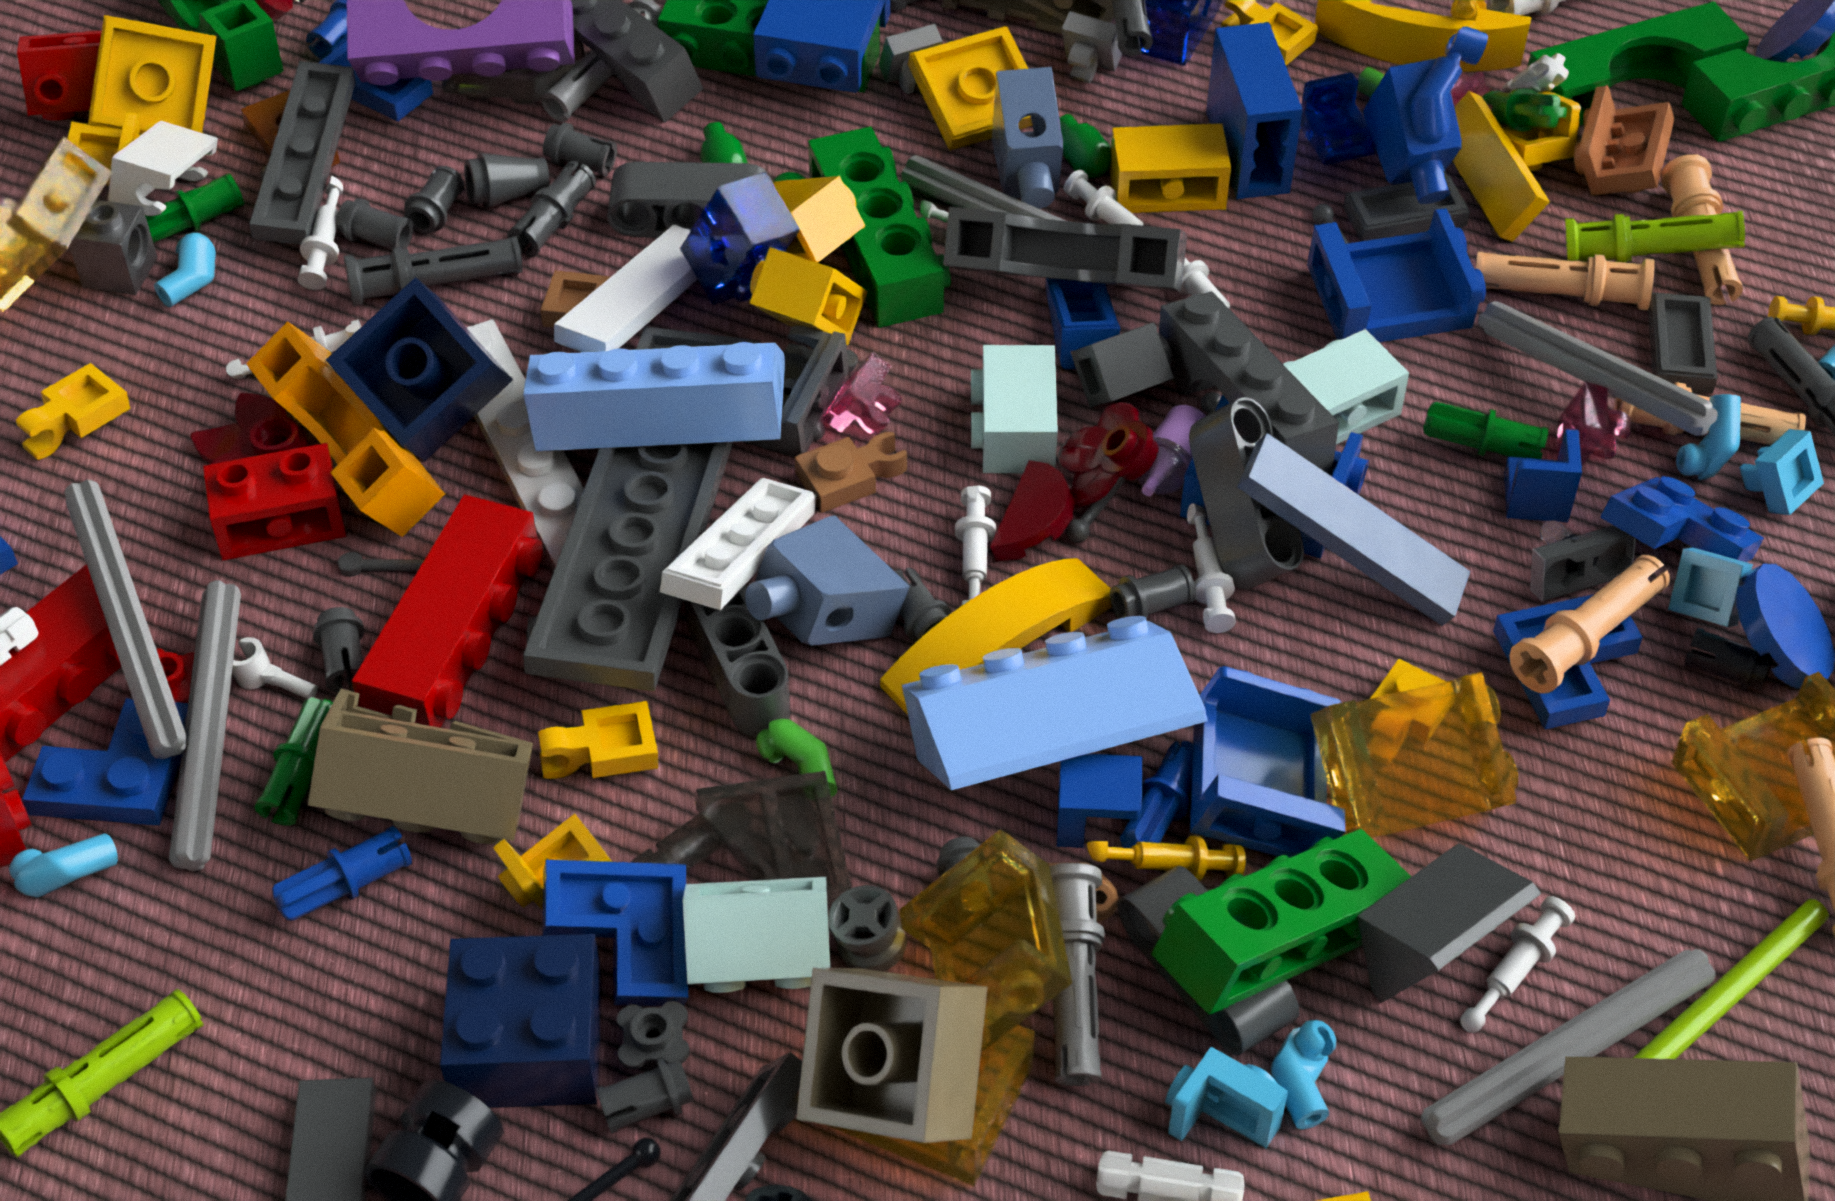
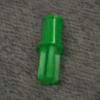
(1525, 109)
(196, 207)
(1484, 431)
(294, 765)

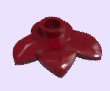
(258, 430)
(1107, 451)

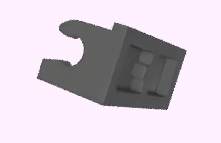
(810, 386)

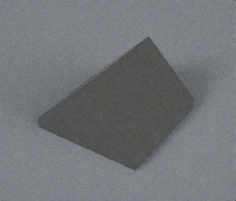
(1437, 917)

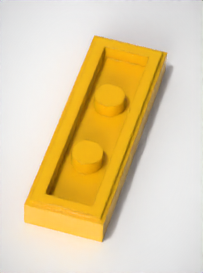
(1495, 170)

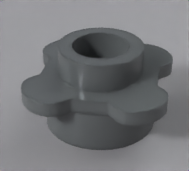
(642, 1052)

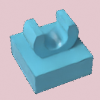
(1785, 472)
(1708, 586)

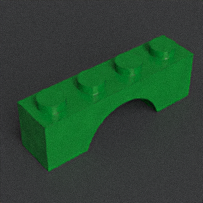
(244, 37)
(1646, 49)
(1746, 93)

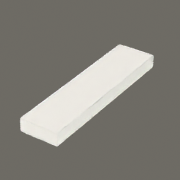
(629, 297)
(735, 544)

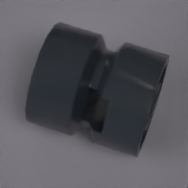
(440, 1141)

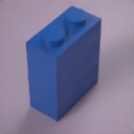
(1257, 108)

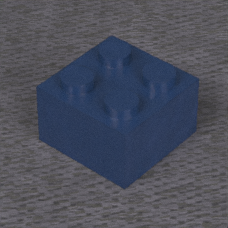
(419, 369)
(523, 1019)

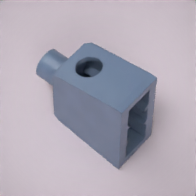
(1027, 160)
(826, 586)

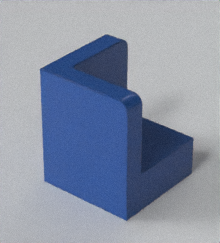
(1542, 486)
(1096, 788)

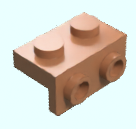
(1622, 146)

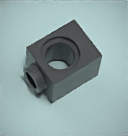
(1123, 364)

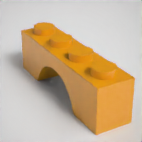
(370, 462)

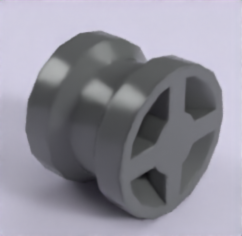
(871, 911)

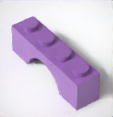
(393, 44)

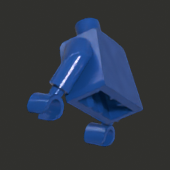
(1416, 118)

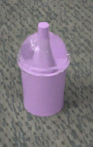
(1173, 452)

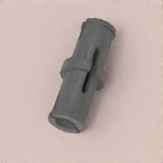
(552, 207)

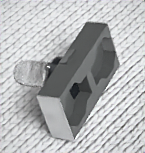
(1578, 560)

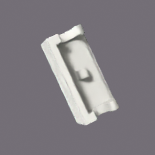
(155, 163)

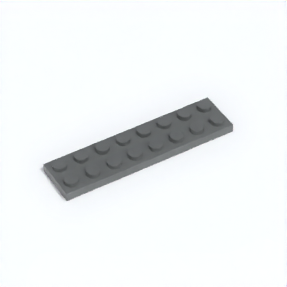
(634, 518)

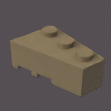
(418, 772)

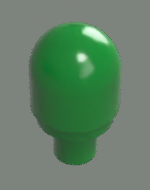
(721, 146)
(1085, 147)

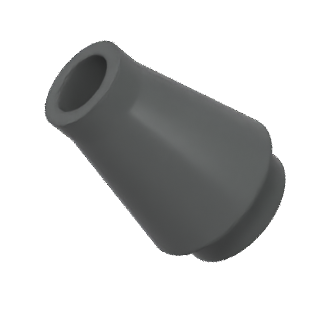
(501, 178)

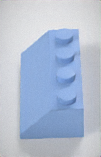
(655, 396)
(1050, 702)

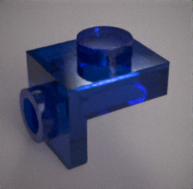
(1333, 119)

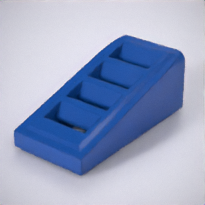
(1079, 320)

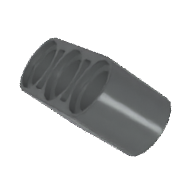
(657, 195)
(1248, 536)
(741, 663)
(1235, 1026)

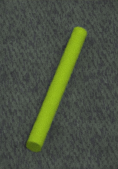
(1736, 982)

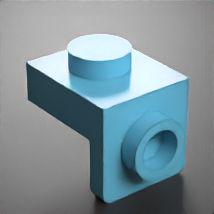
(1229, 1092)

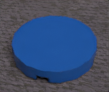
(1799, 30)
(1784, 622)

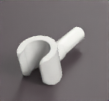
(258, 671)

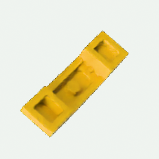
(1417, 36)
(1004, 618)

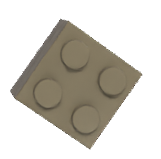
(892, 1054)

